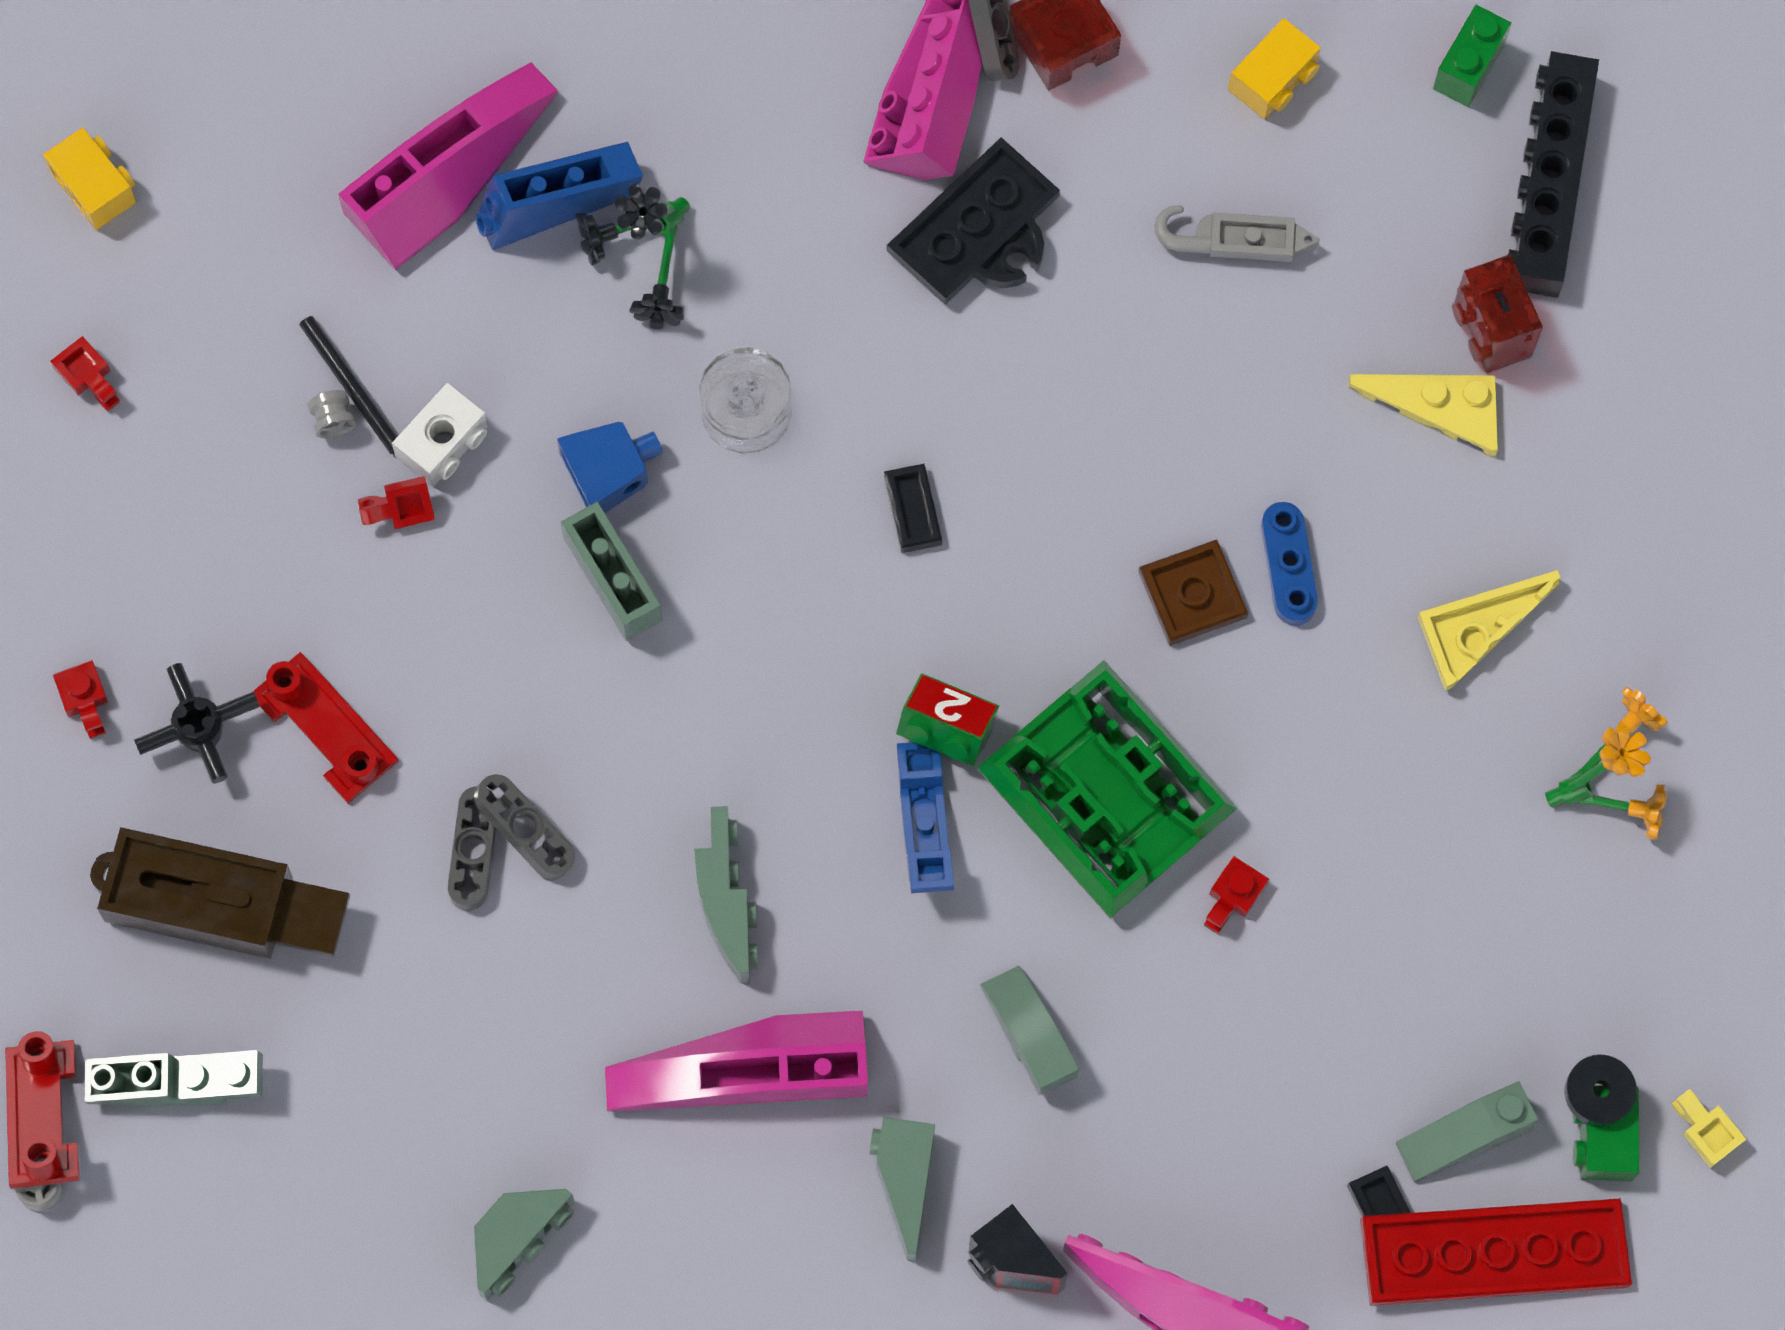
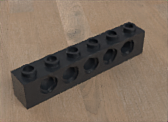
(1575, 79)

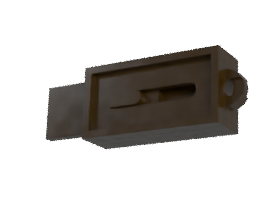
(214, 897)

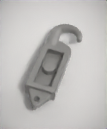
(1238, 236)

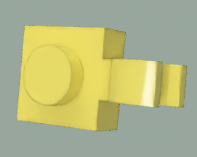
(1711, 1132)

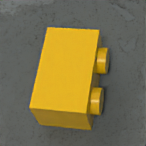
(1274, 69)
(90, 177)

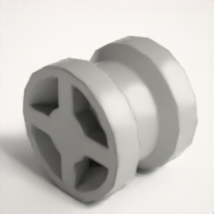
(331, 414)
(39, 1202)

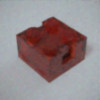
(1064, 36)
(1497, 314)

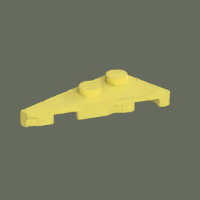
(1452, 403)
(1471, 627)

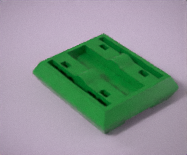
(1106, 789)

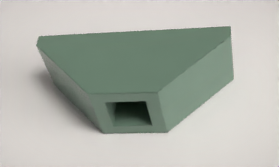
(514, 1234)

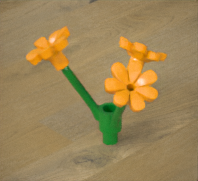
(1622, 756)

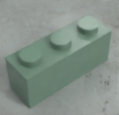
(611, 571)

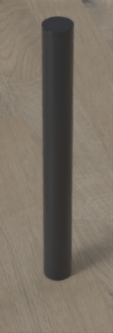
(349, 382)

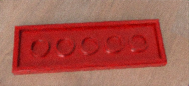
(1495, 1252)

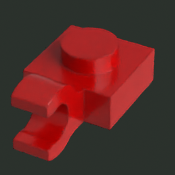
(83, 370)
(405, 503)
(82, 693)
(1235, 891)

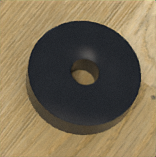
(1586, 1104)

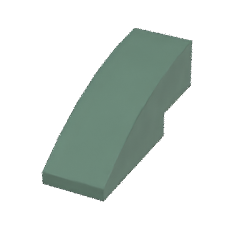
(1030, 1030)

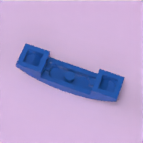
(924, 819)

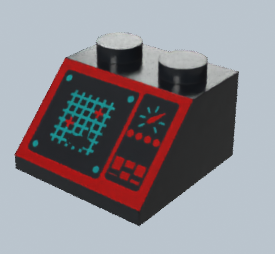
(1014, 1256)

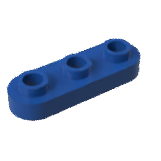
(1286, 579)

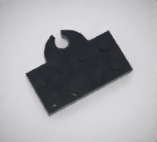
(978, 225)

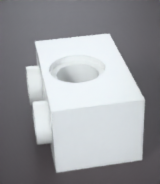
(449, 413)

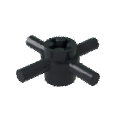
(193, 708)

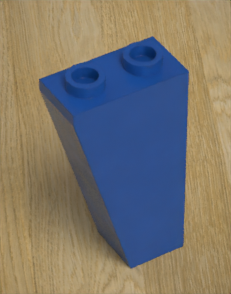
(553, 192)

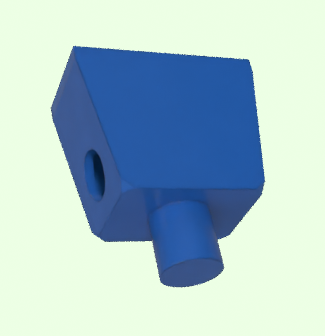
(608, 463)

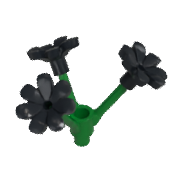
(641, 213)

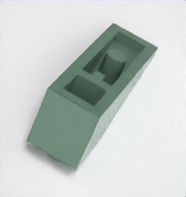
(1468, 1131)
(903, 1168)

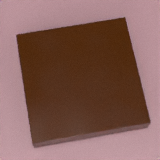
(1193, 592)

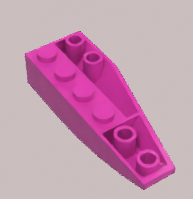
(928, 95)
(444, 166)
(754, 1063)
(1164, 1298)

